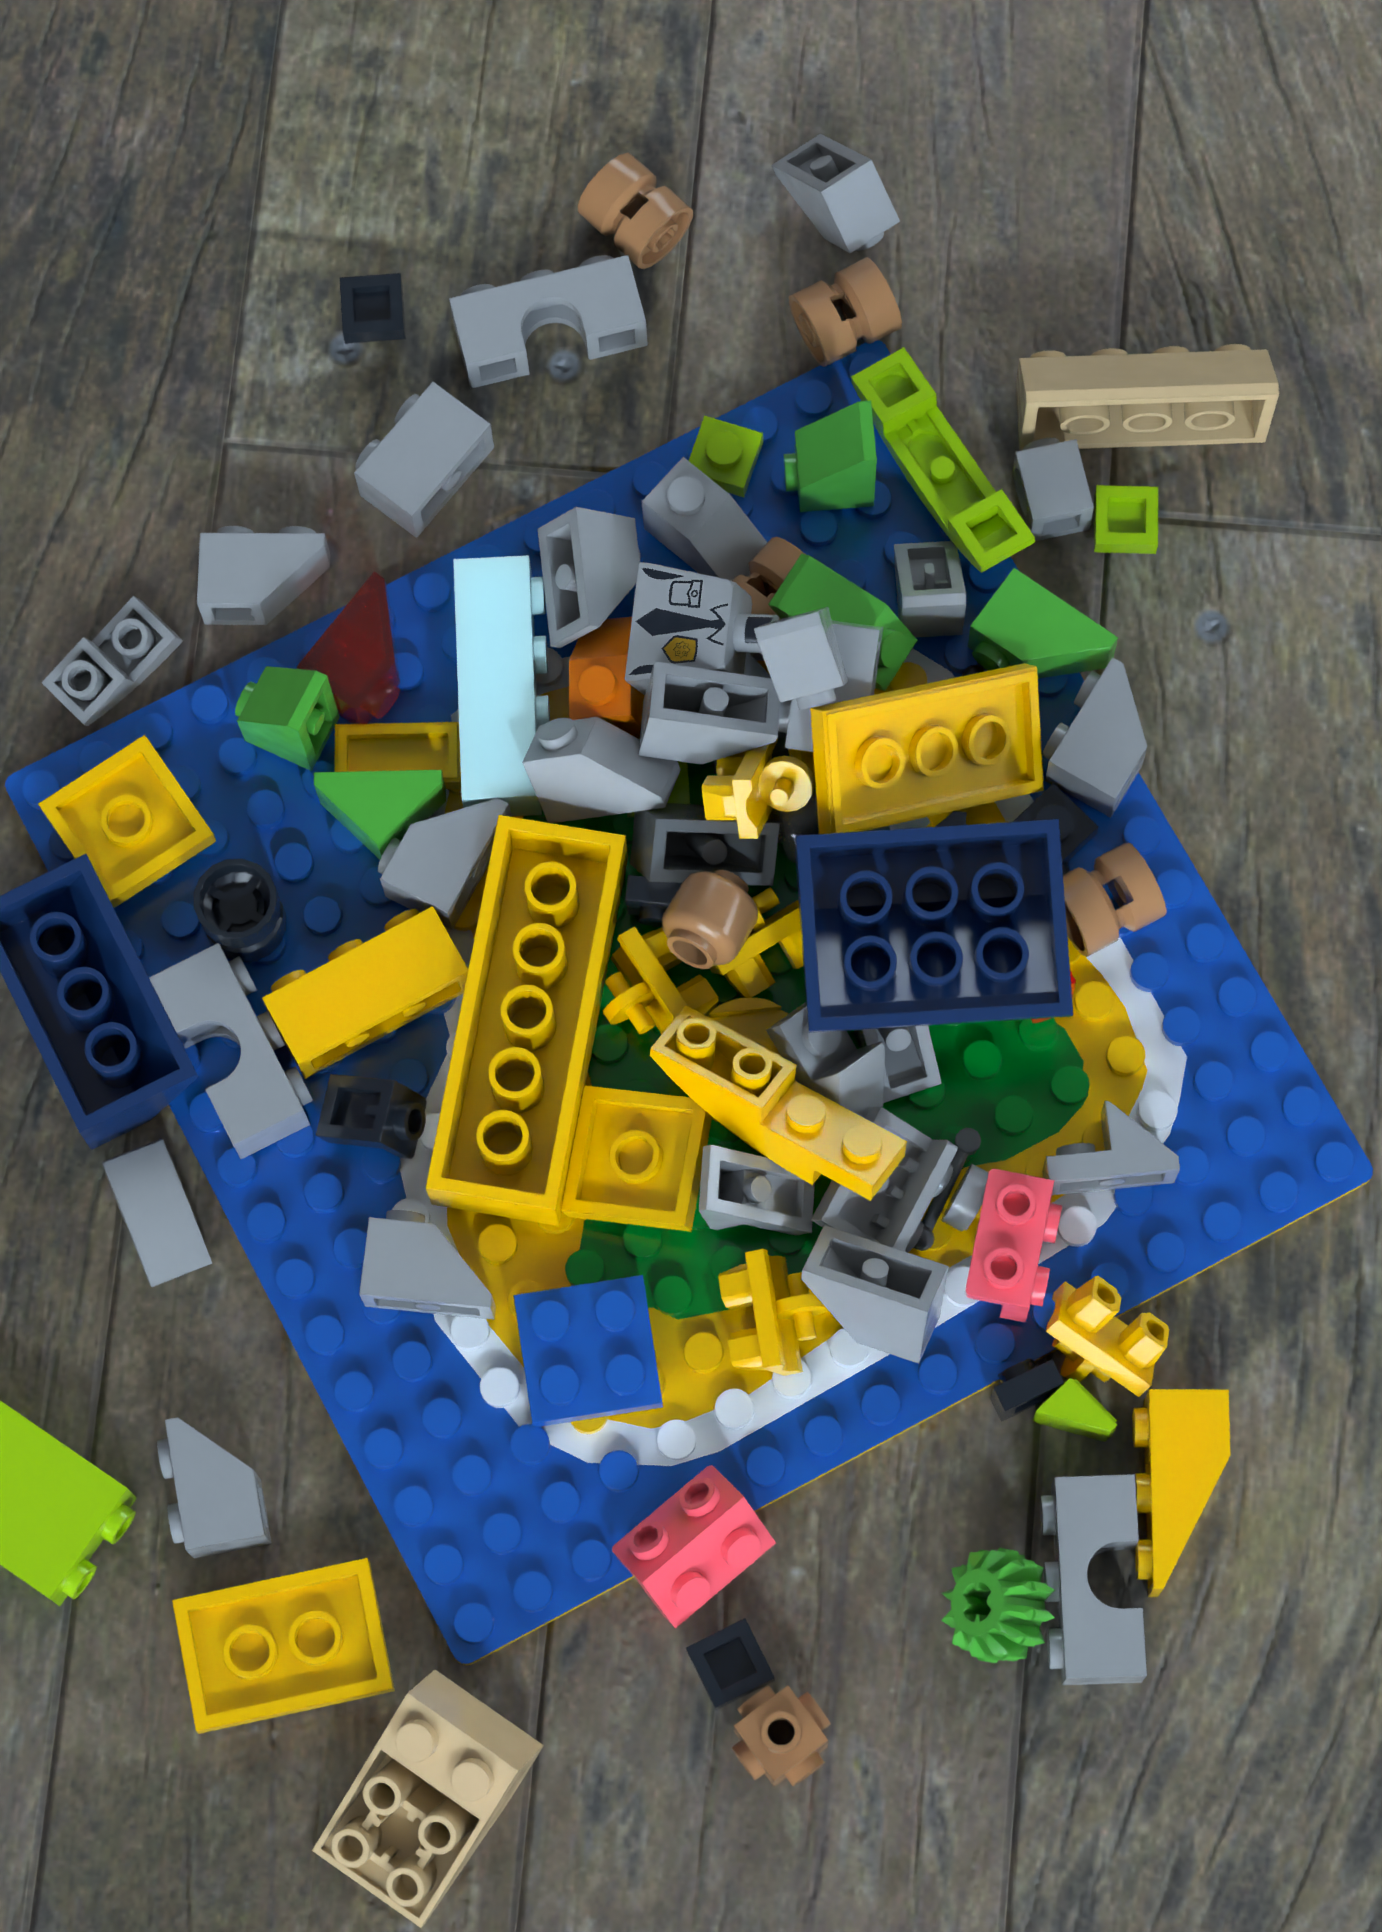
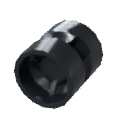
(240, 909)

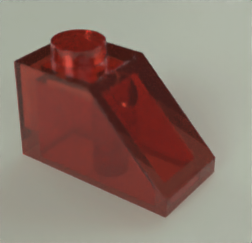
(360, 655)

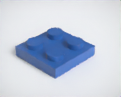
(588, 1351)

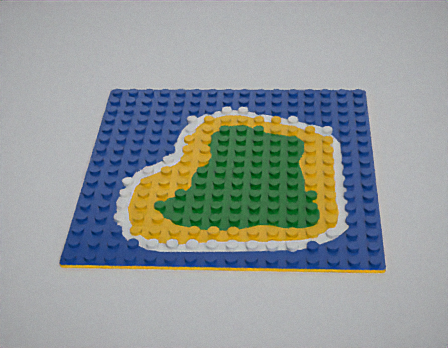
(435, 1407)

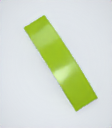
(938, 464)

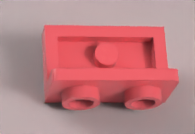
(1009, 1242)
(693, 1545)

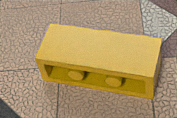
(366, 990)

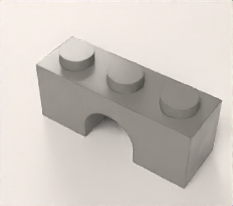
(593, 299)
(209, 1000)
(1092, 1639)

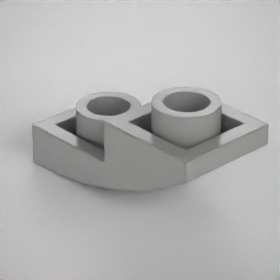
(113, 663)
(156, 1212)

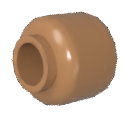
(709, 919)

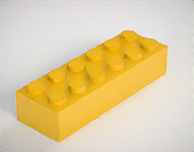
(527, 1020)

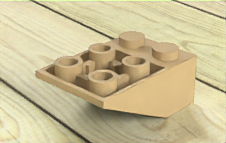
(427, 1796)

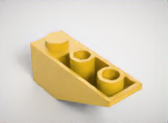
(1184, 1456)

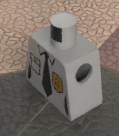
(689, 623)

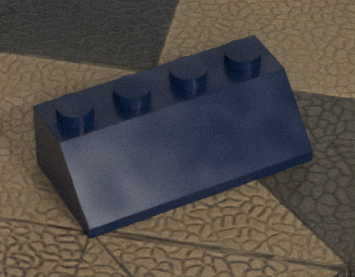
(89, 1003)

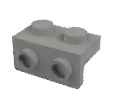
(899, 1205)

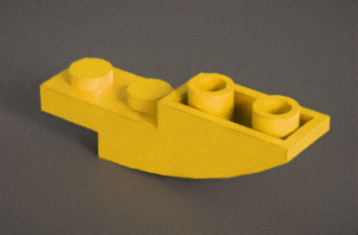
(766, 1108)

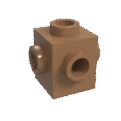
(778, 1762)

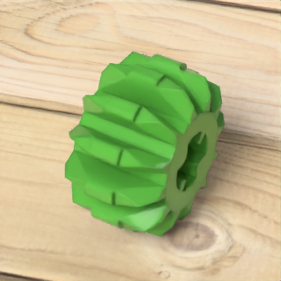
(997, 1605)

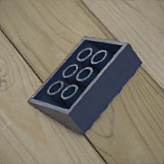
(933, 926)

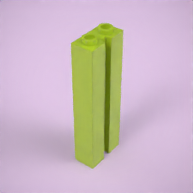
(54, 1509)

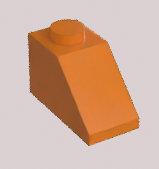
(599, 681)

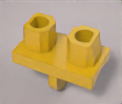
(753, 785)
(747, 970)
(645, 990)
(781, 1313)
(1102, 1343)

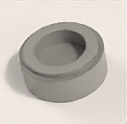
(966, 1199)

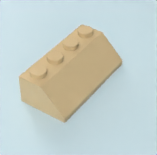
(1147, 397)

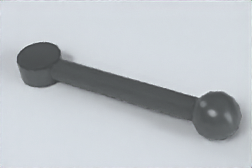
(968, 1143)

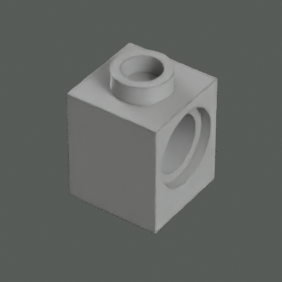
(1052, 488)

